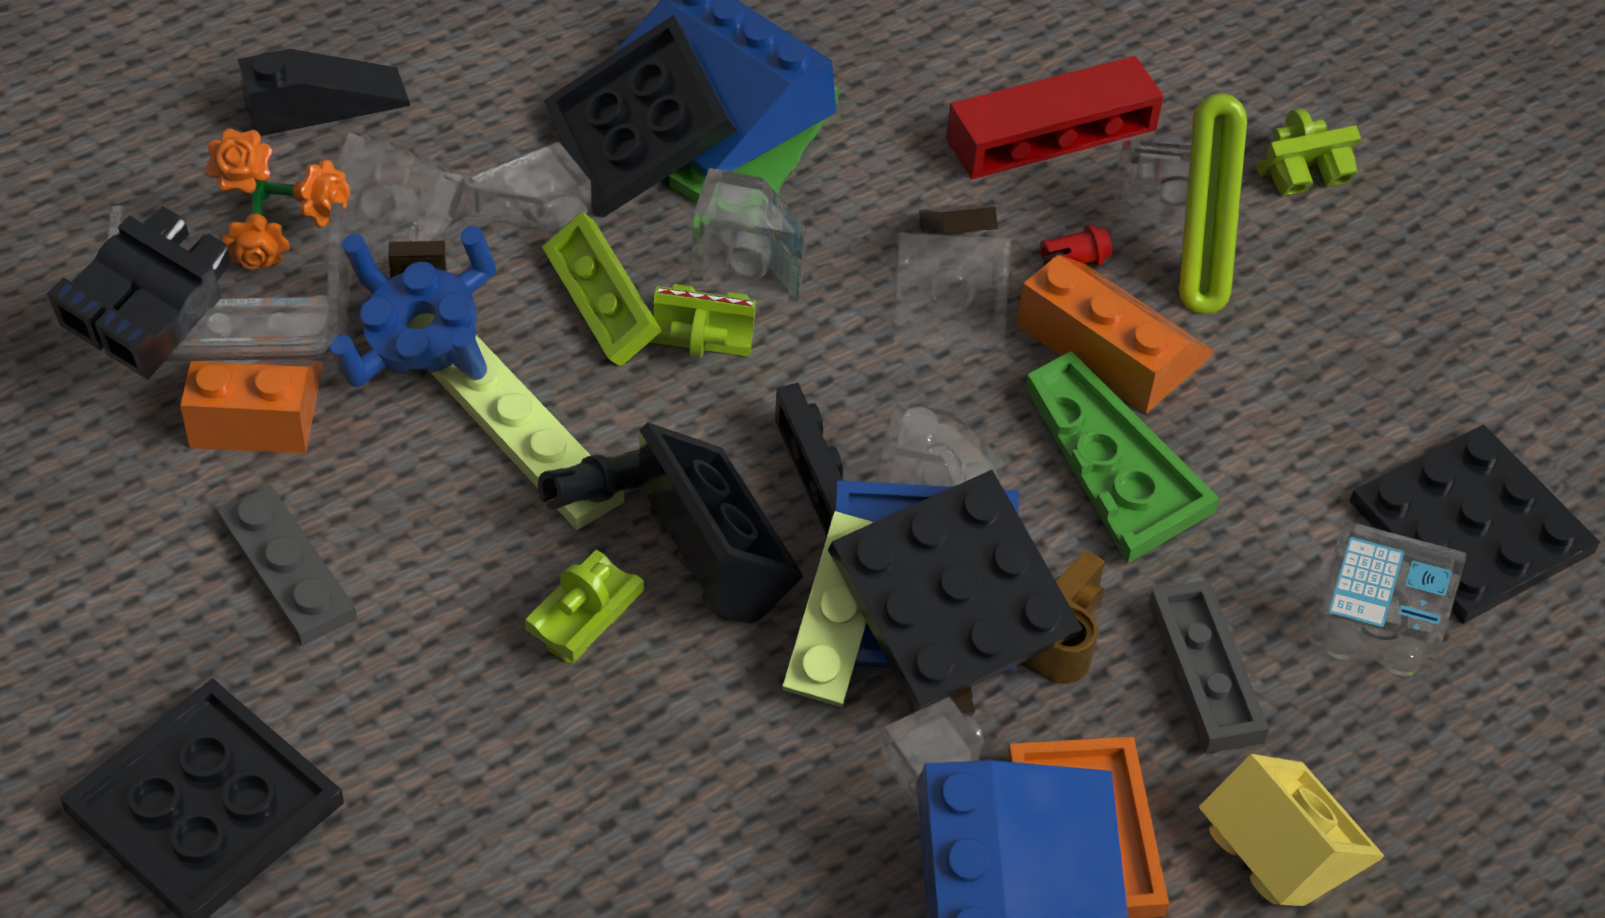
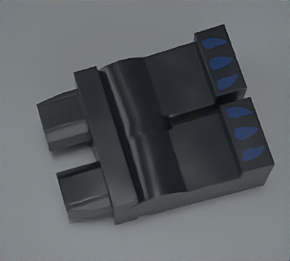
(143, 291)

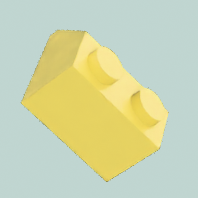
(1287, 830)

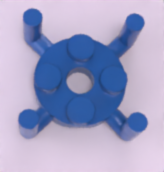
(416, 292)

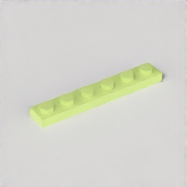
(519, 425)

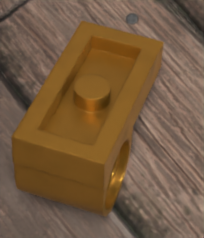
(1083, 593)

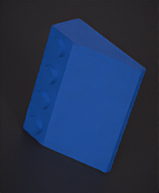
(760, 71)
(1019, 841)

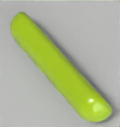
(1212, 203)

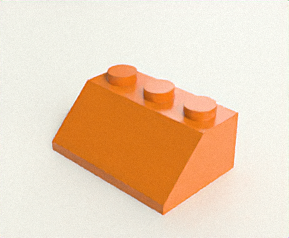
(1110, 331)

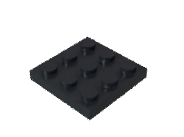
(639, 115)
(1484, 504)
(954, 590)
(202, 802)

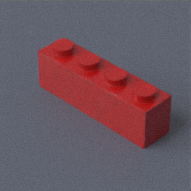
(1053, 117)

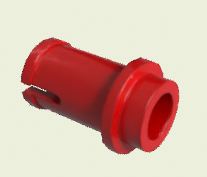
(1085, 247)

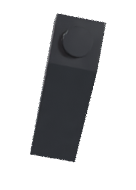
(309, 89)

